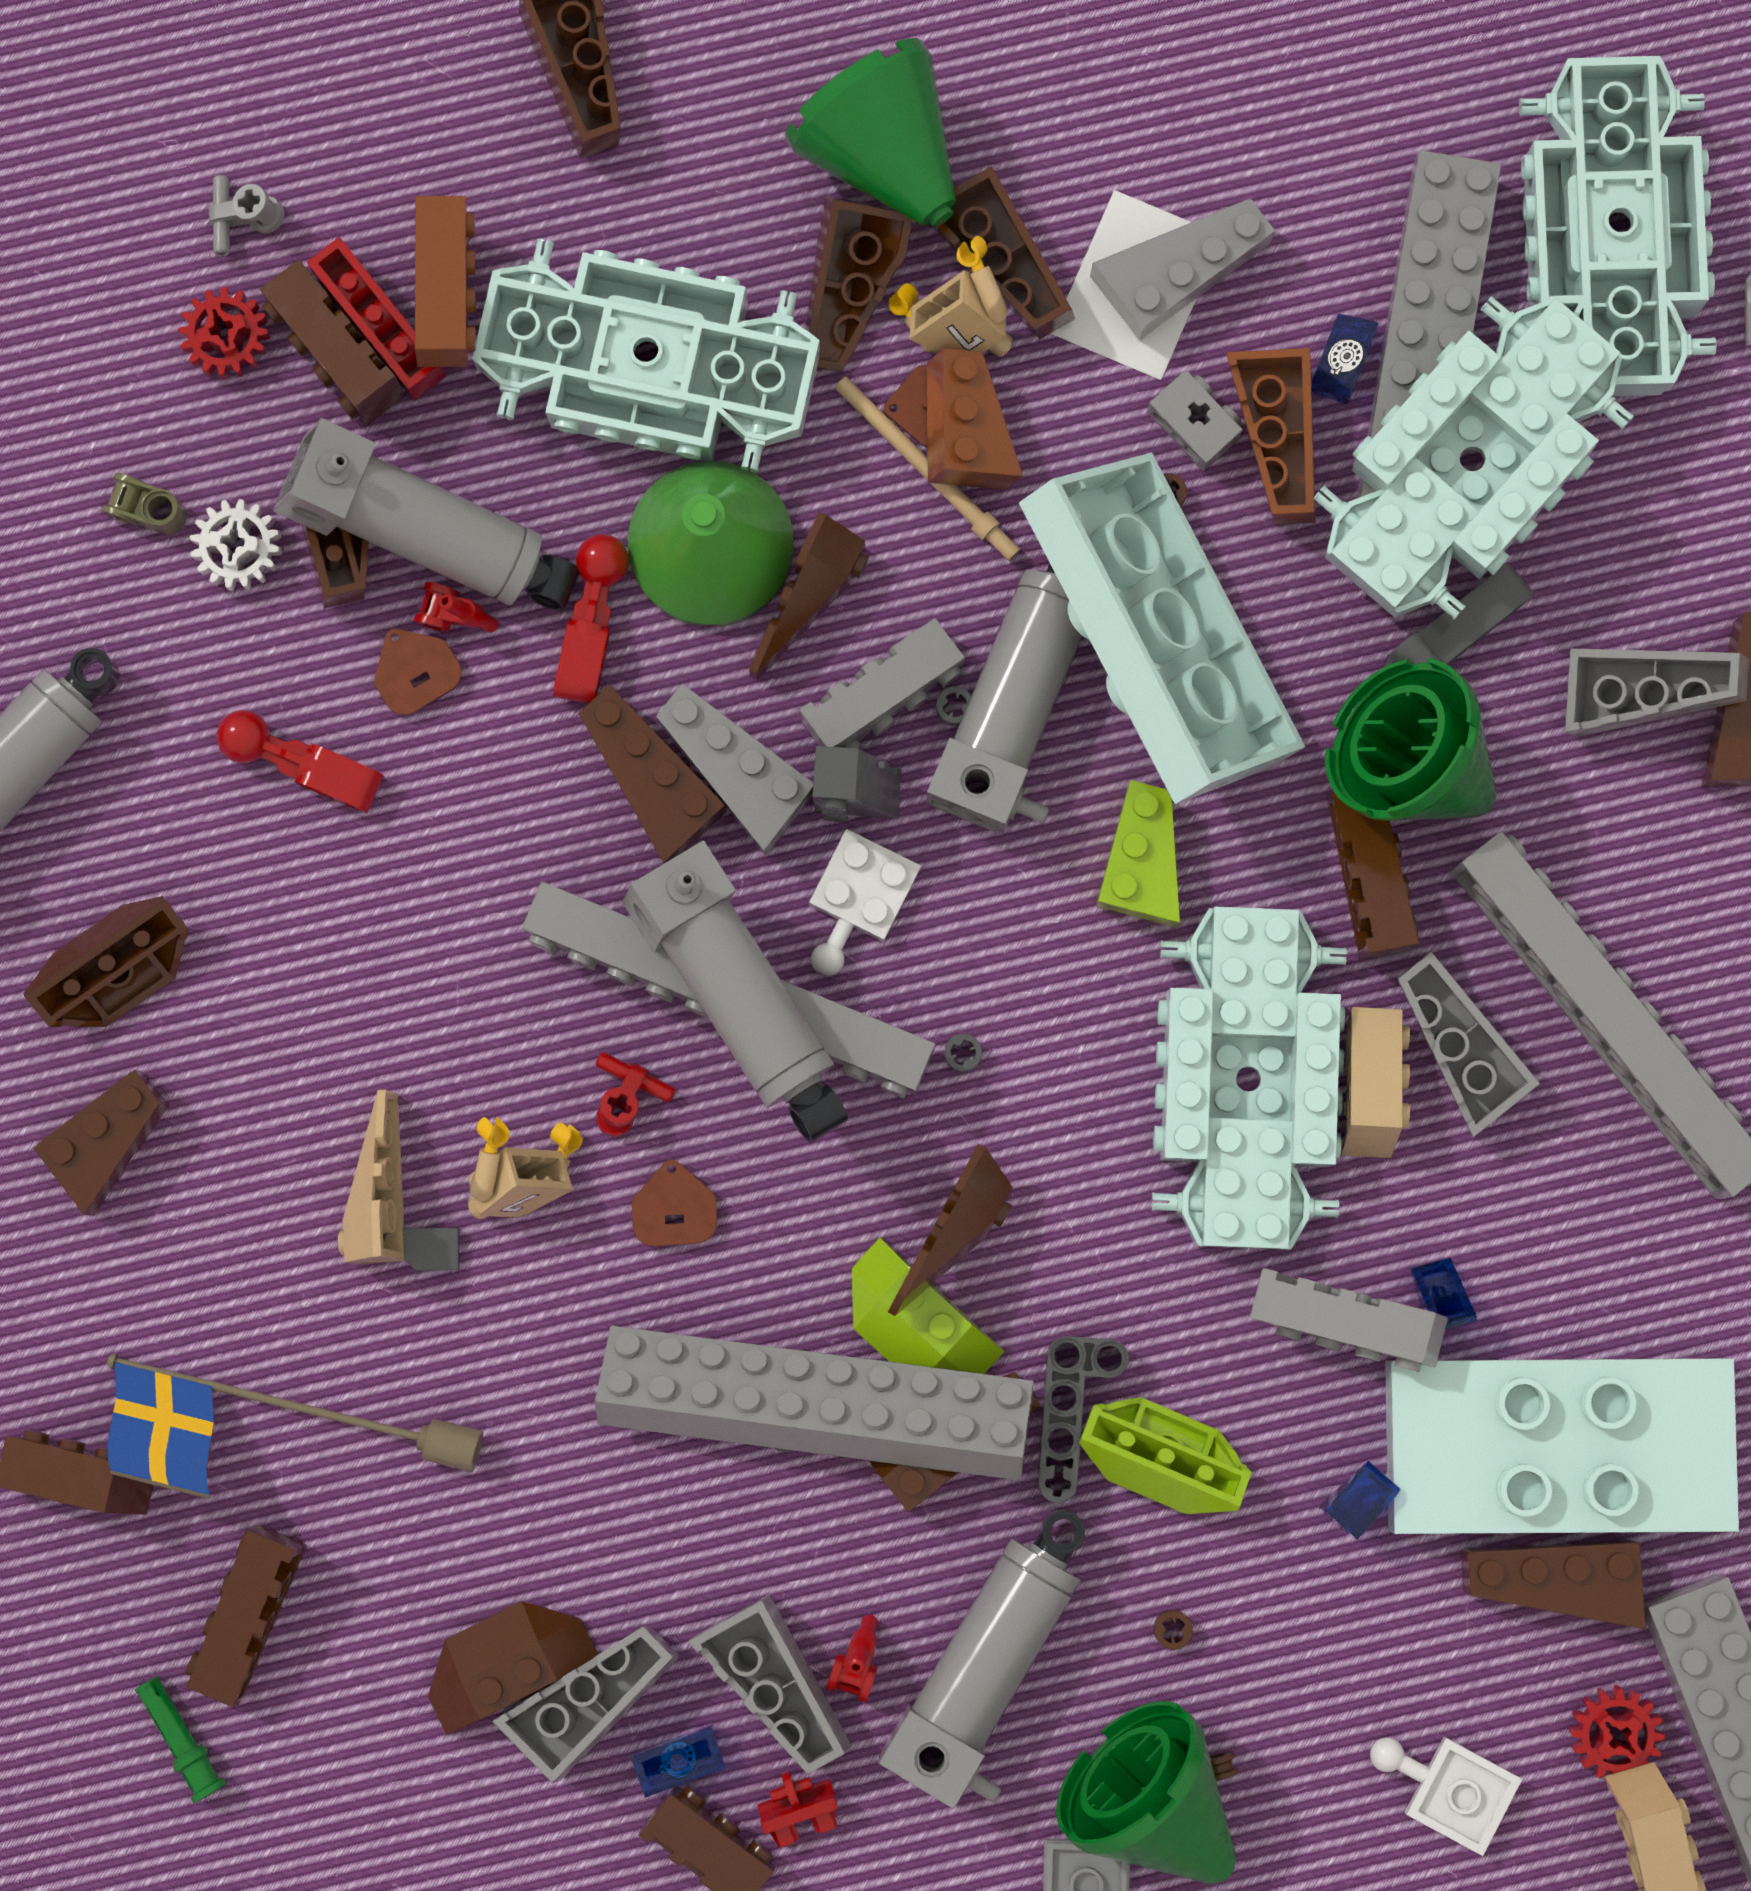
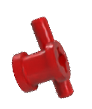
(445, 607)
(624, 1097)
(853, 1671)

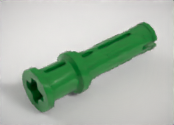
(190, 1758)

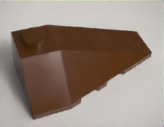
(853, 265)
(824, 571)
(962, 1224)

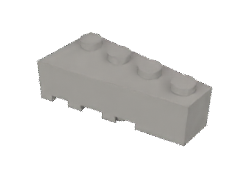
(1470, 1053)
(580, 1708)

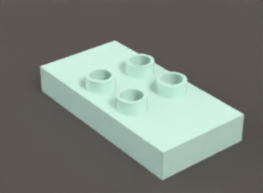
(1161, 626)
(1562, 1446)

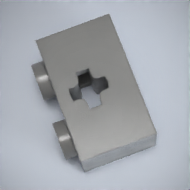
(1200, 440)

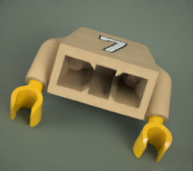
(960, 313)
(519, 1179)

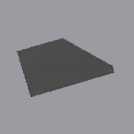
(432, 1248)

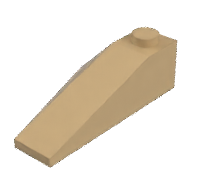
(376, 1191)

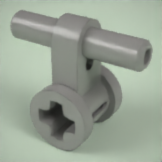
(249, 206)

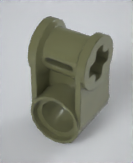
(138, 502)

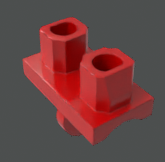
(795, 1804)

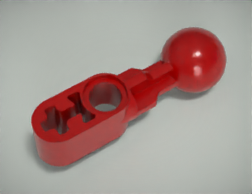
(601, 563)
(246, 738)

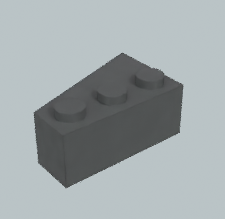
(853, 785)

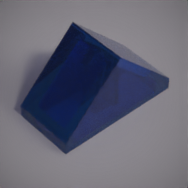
(1442, 1292)
(1360, 1500)

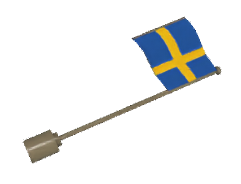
(167, 1425)

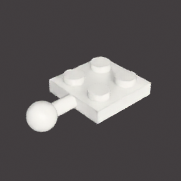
(861, 890)
(1456, 1793)

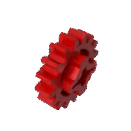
(209, 335)
(1627, 1721)

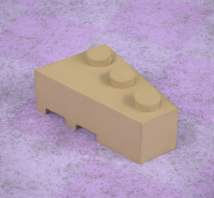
(1375, 1082)

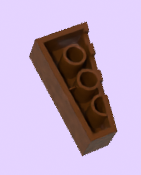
(576, 63)
(332, 342)

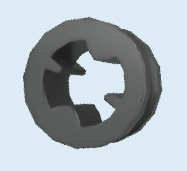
(942, 703)
(968, 1064)

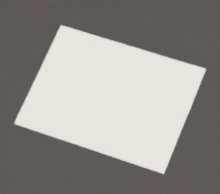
(1096, 321)

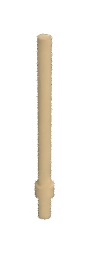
(984, 525)

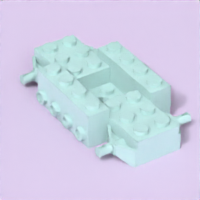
(1610, 162)
(706, 367)
(1509, 407)
(1258, 1019)

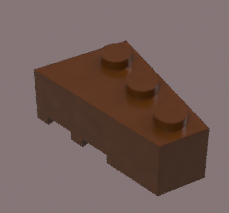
(338, 565)
(101, 1139)
(69, 1475)
(707, 1843)

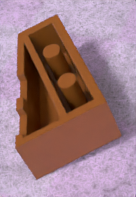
(966, 424)

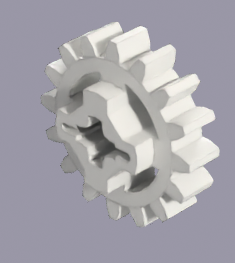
(234, 563)

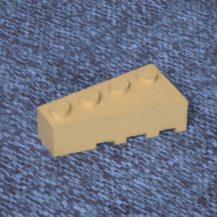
(1655, 1831)

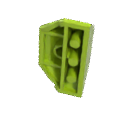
(926, 1330)
(1165, 1456)

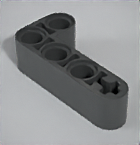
(1484, 610)
(1072, 1417)

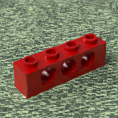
(373, 316)

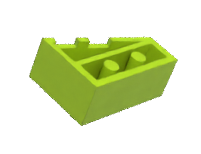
(1142, 858)

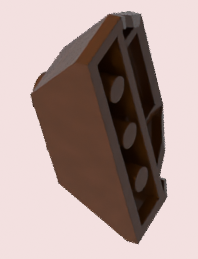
(110, 966)
(505, 1661)

